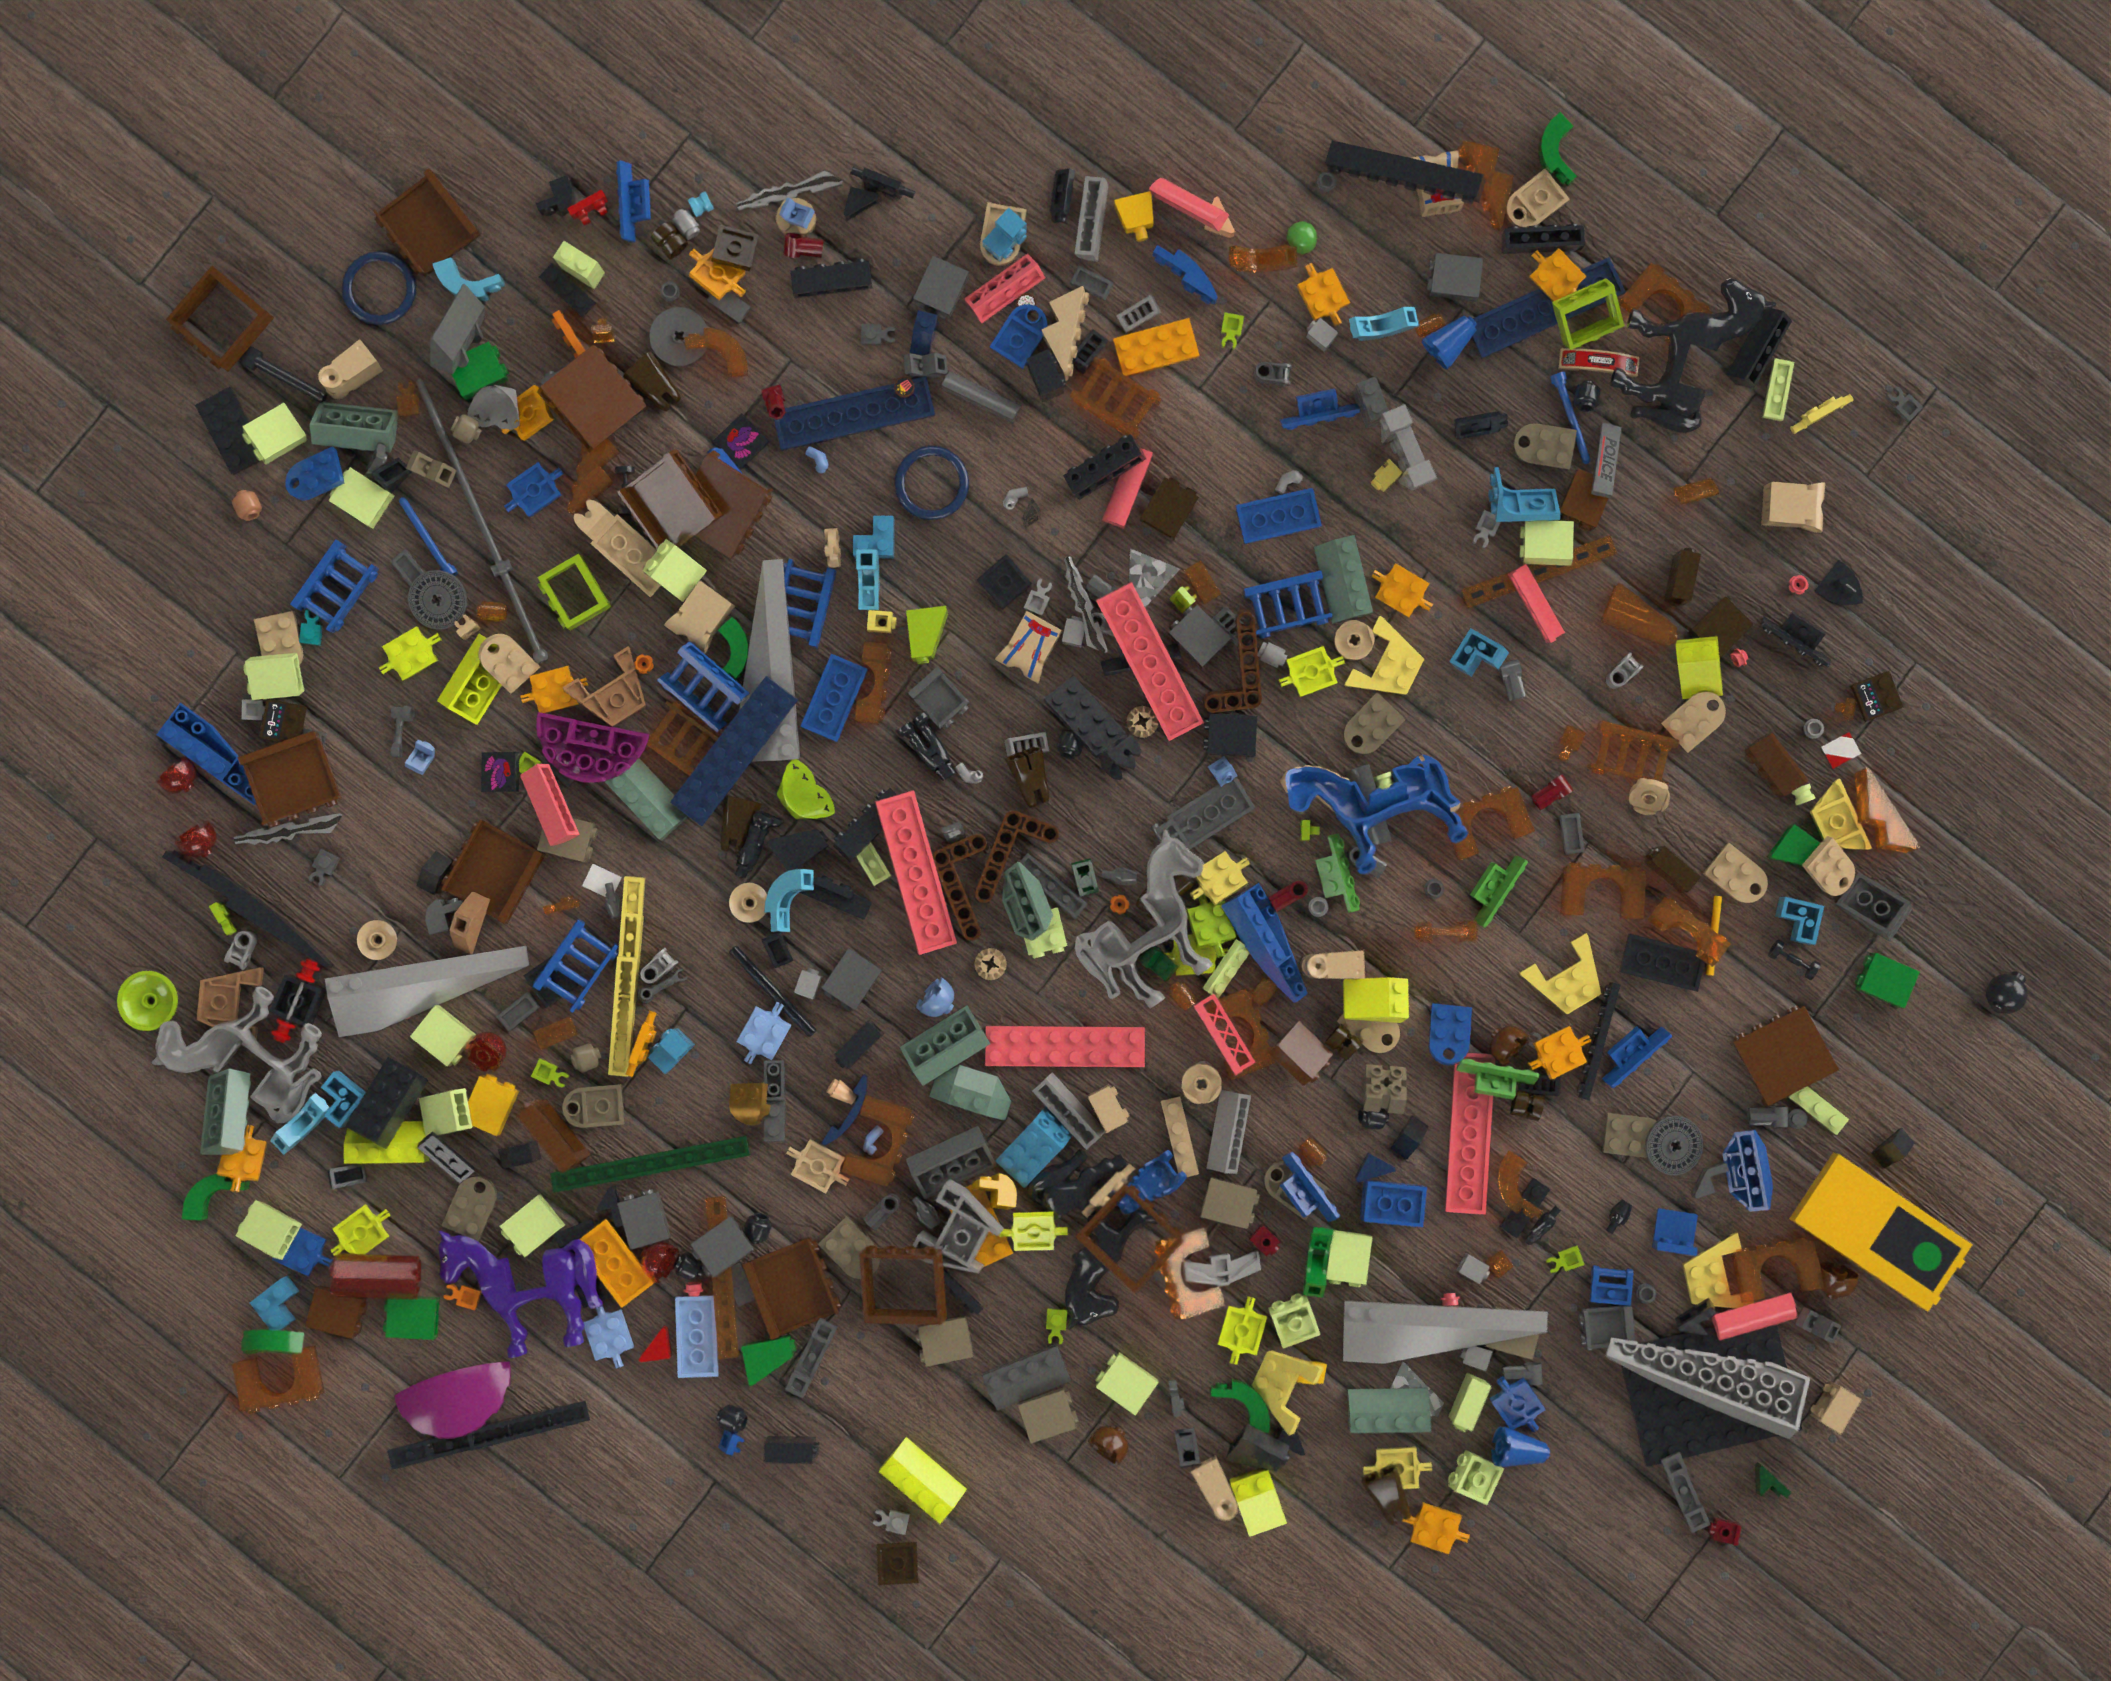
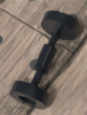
(624, 470)
(1811, 970)

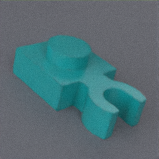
(311, 632)

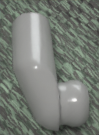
(1287, 478)
(1012, 497)
(969, 776)

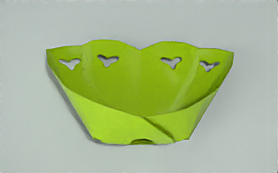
(801, 795)

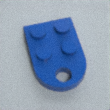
(1020, 336)
(315, 475)
(1449, 1031)

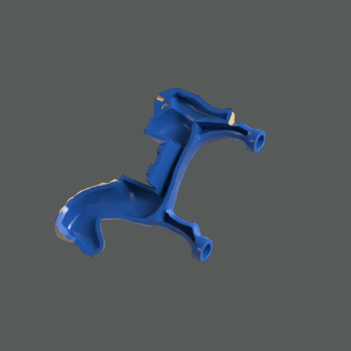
(1412, 789)

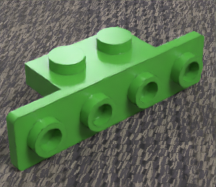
(1336, 874)
(1494, 887)
(1495, 1079)

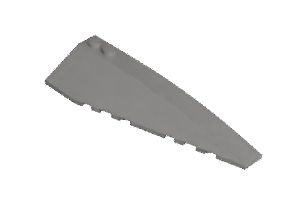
(389, 995)
(1405, 1331)

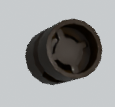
(666, 237)
(1337, 1038)
(1520, 1103)

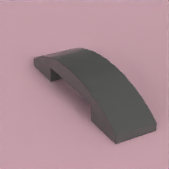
(811, 1358)
(1684, 1492)

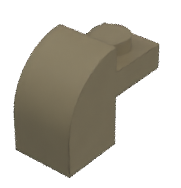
(431, 469)

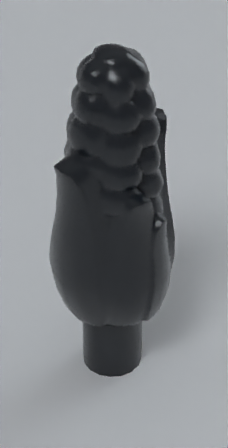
(1543, 1225)

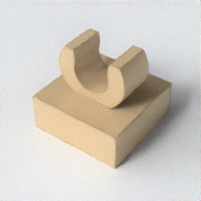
(468, 629)

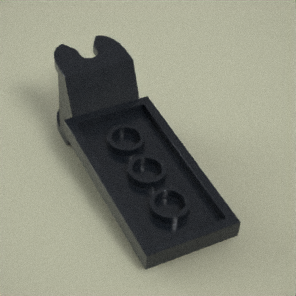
(1093, 727)

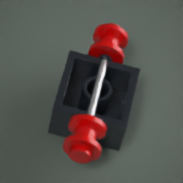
(297, 1000)

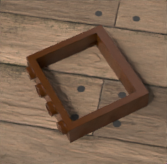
(196, 297)
(553, 1134)
(1147, 1205)
(902, 1316)

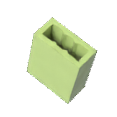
(579, 264)
(273, 434)
(361, 498)
(1547, 542)
(674, 570)
(273, 676)
(443, 1036)
(445, 1112)
(531, 1226)
(268, 1229)
(1349, 1258)
(1126, 1382)
(1469, 1402)

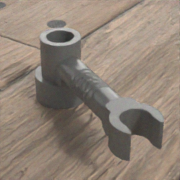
(401, 715)
(659, 987)

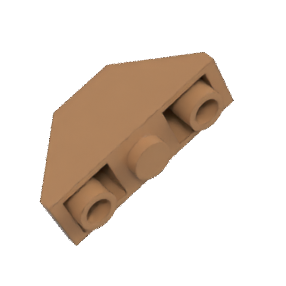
(468, 922)

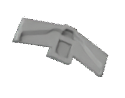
(1221, 1269)

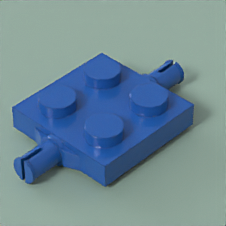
(533, 489)
(305, 1252)
(1517, 1404)

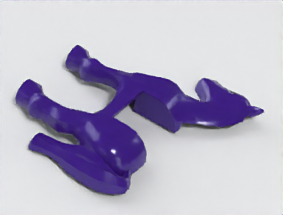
(561, 1272)

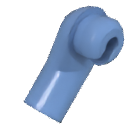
(820, 459)
(871, 1138)

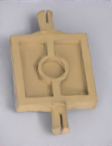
(817, 1166)
(1108, 1190)

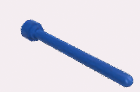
(1559, 381)
(426, 538)

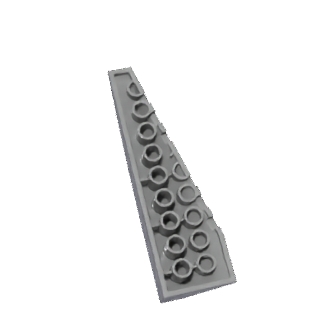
(771, 657)
(1740, 1388)

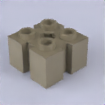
(1384, 1089)

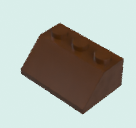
(1775, 765)

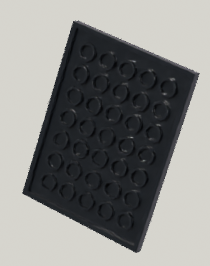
(1676, 1423)

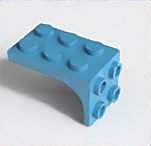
(1521, 504)
(1034, 1147)

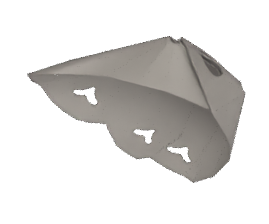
(496, 404)

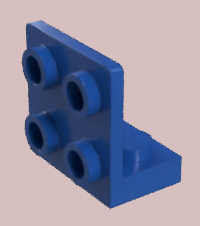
(1675, 1232)

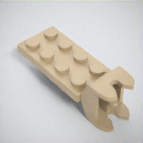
(618, 544)

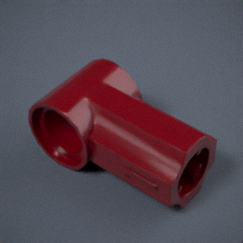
(797, 245)
(774, 401)
(1554, 790)
(1286, 896)

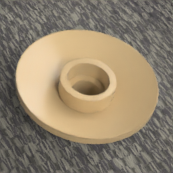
(739, 898)
(367, 939)

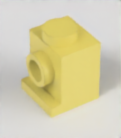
(1386, 476)
(874, 618)

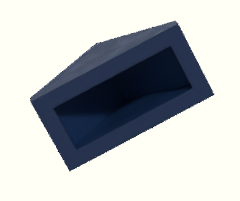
(1372, 1167)

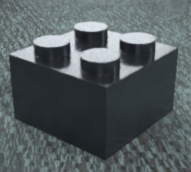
(1045, 375)

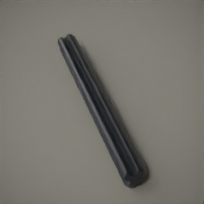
(772, 991)

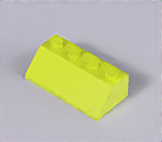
(471, 685)
(400, 1150)
(922, 1480)

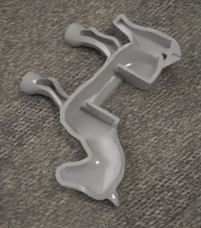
(1111, 947)
(224, 1040)

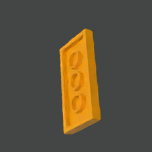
(1156, 347)
(994, 1246)
(616, 1264)

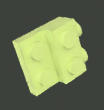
(1052, 939)
(1294, 1320)
(1475, 1477)

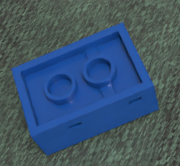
(1393, 1203)

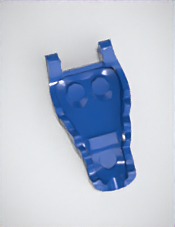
(1153, 1181)

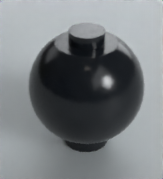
(2007, 993)

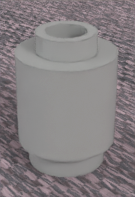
(686, 224)
(1272, 654)

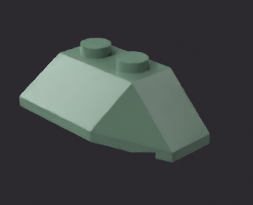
(1025, 902)
(972, 1091)

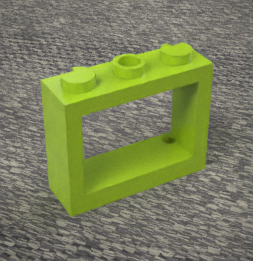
(1584, 297)
(591, 582)

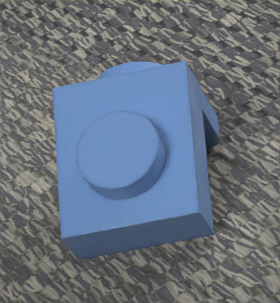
(796, 213)
(420, 757)
(1222, 771)

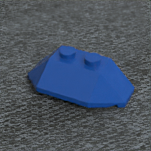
(1749, 1170)

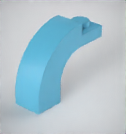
(449, 276)
(1384, 325)
(868, 578)
(782, 893)
(301, 1124)

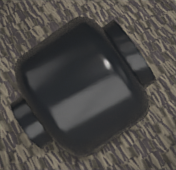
(1587, 396)
(1069, 745)
(1373, 1120)
(757, 1228)
(688, 1266)
(732, 1419)

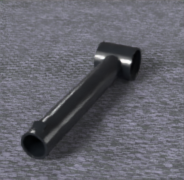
(254, 359)

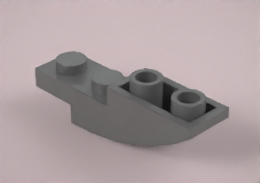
(776, 1097)

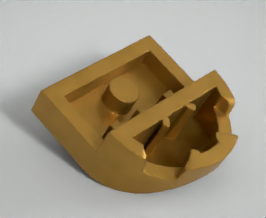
(749, 1102)

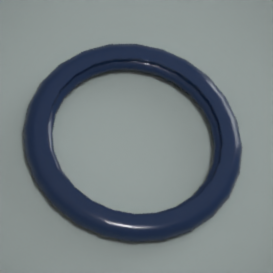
(379, 319)
(933, 451)

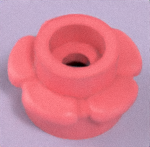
(1793, 584)
(1739, 657)
(693, 1288)
(1449, 1299)

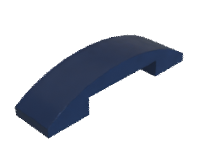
(861, 1091)

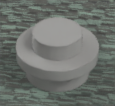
(1813, 728)
(1318, 906)

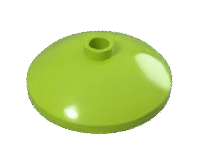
(135, 1005)

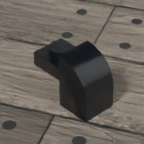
(563, 197)

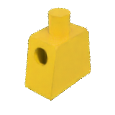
(1136, 214)

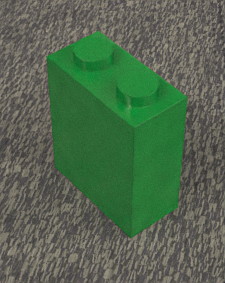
(481, 371)
(1886, 980)
(412, 1318)

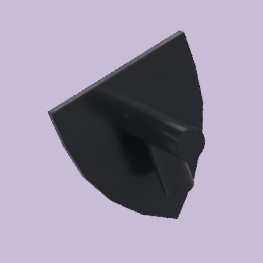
(1841, 586)

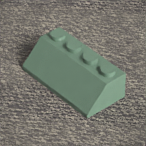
(353, 426)
(1343, 579)
(648, 799)
(944, 1045)
(225, 1113)
(1389, 1410)

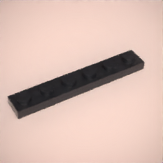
(1596, 1048)

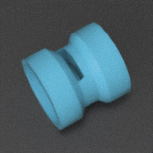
(700, 204)

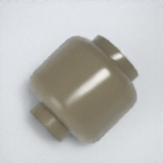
(466, 428)
(585, 1057)

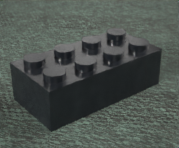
(386, 1103)

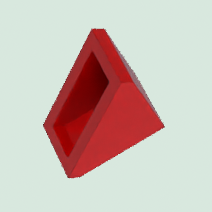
(659, 1348)

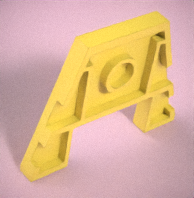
(1396, 668)
(1573, 985)
(1707, 1275)
(1276, 1381)

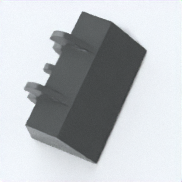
(457, 331)

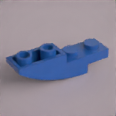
(1194, 277)

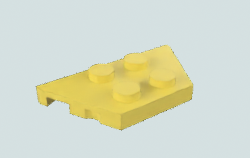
(1837, 818)

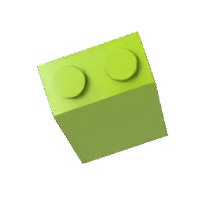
(925, 632)

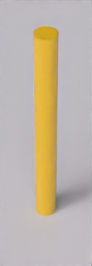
(1714, 925)

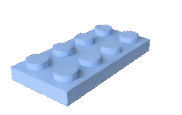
(696, 1336)

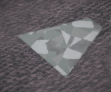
(1149, 575)
(1408, 1379)

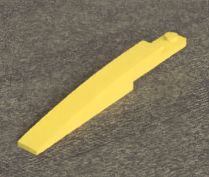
(627, 975)

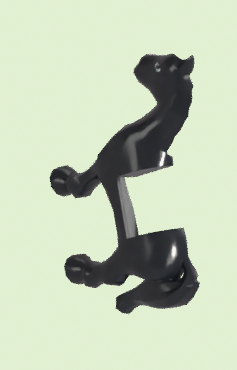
(1692, 328)
(1063, 1195)

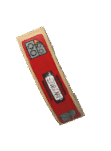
(1598, 361)

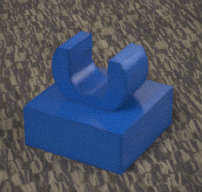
(729, 1442)

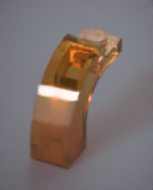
(1263, 260)
(725, 345)
(1508, 1176)

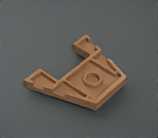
(616, 699)
(221, 996)

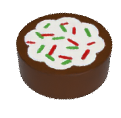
(1026, 299)

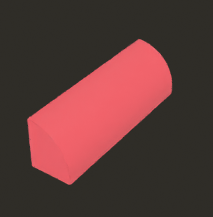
(1189, 203)
(1126, 493)
(549, 804)
(1754, 1316)

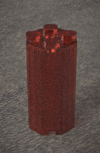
(375, 1276)

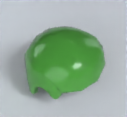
(1302, 236)

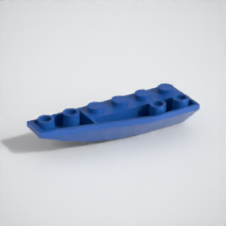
(206, 748)
(1265, 939)

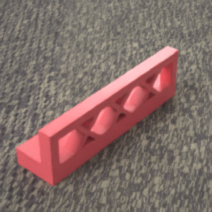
(1006, 290)
(1536, 603)
(1215, 1033)

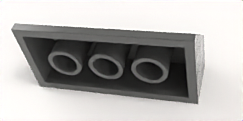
(952, 1159)
(1026, 1376)

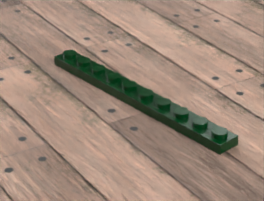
(650, 1164)

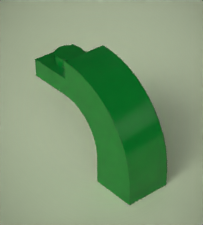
(1549, 149)
(739, 647)
(198, 1198)
(1317, 1262)
(272, 1341)
(1250, 1397)

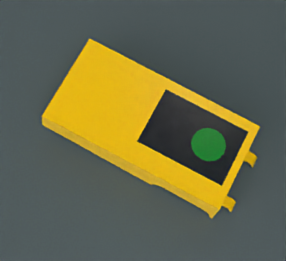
(1881, 1232)

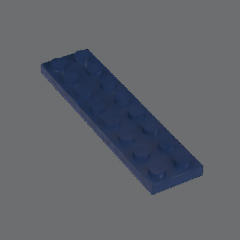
(1534, 313)
(852, 414)
(734, 751)

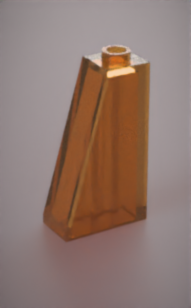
(1638, 618)

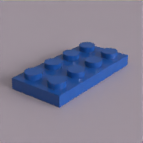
(1278, 516)
(834, 697)

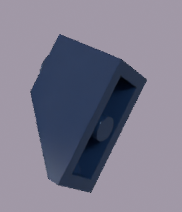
(923, 333)

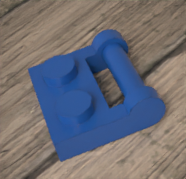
(1611, 1292)

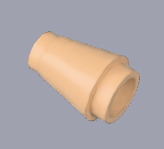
(841, 1091)

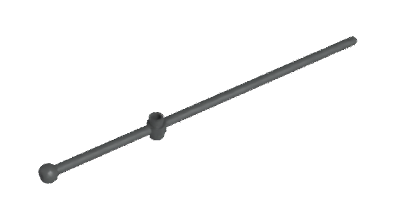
(501, 567)

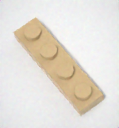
(1179, 1136)

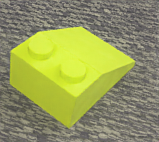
(1699, 666)
(1376, 999)
(1257, 1501)

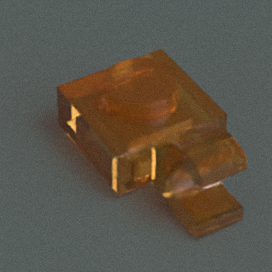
(1571, 741)

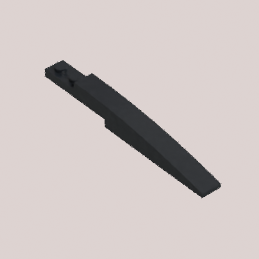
(249, 906)
(490, 1434)

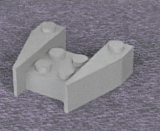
(1397, 428)
(964, 1230)

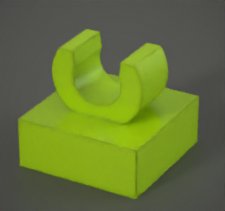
(1182, 599)
(1307, 830)

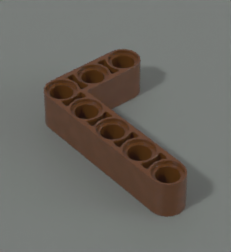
(1245, 669)
(1006, 848)
(956, 883)

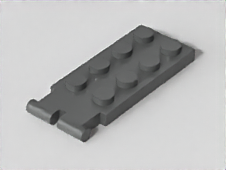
(1206, 814)

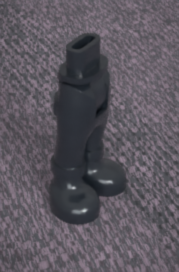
(935, 755)
(755, 841)

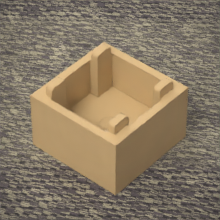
(1108, 1108)
(1835, 1407)

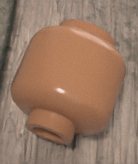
(246, 505)

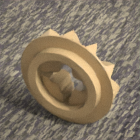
(1139, 730)
(986, 955)

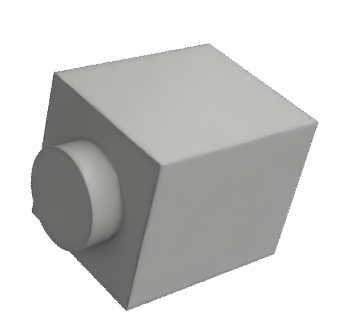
(1321, 334)
(1073, 632)
(808, 983)
(1473, 1268)
(1476, 1357)

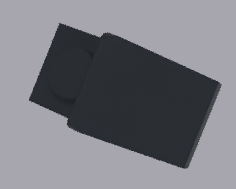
(610, 1201)
(1692, 1319)
(1187, 1447)

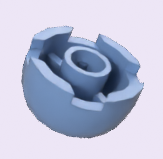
(937, 999)

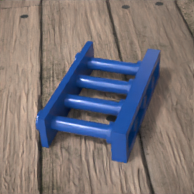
(326, 568)
(1292, 584)
(822, 597)
(714, 674)
(566, 947)

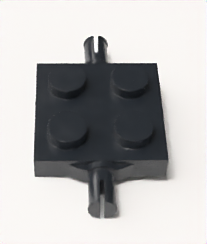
(876, 181)

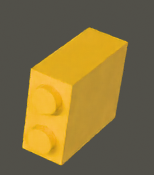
(491, 1104)

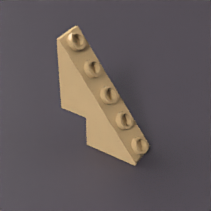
(1063, 334)

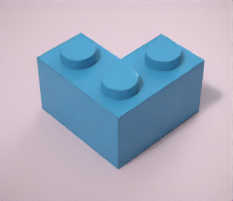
(1008, 232)
(881, 539)
(1476, 648)
(1806, 918)
(671, 1049)
(346, 1095)
(271, 1304)

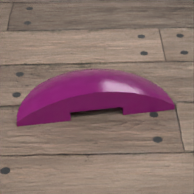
(587, 749)
(456, 1400)

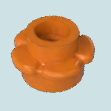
(644, 669)
(1119, 899)

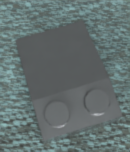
(1875, 906)

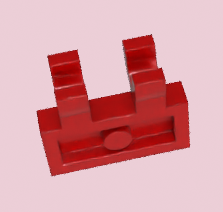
(594, 201)

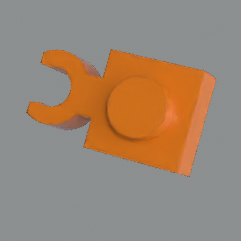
(466, 1296)

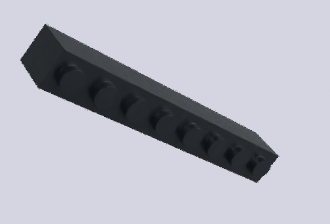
(1405, 171)

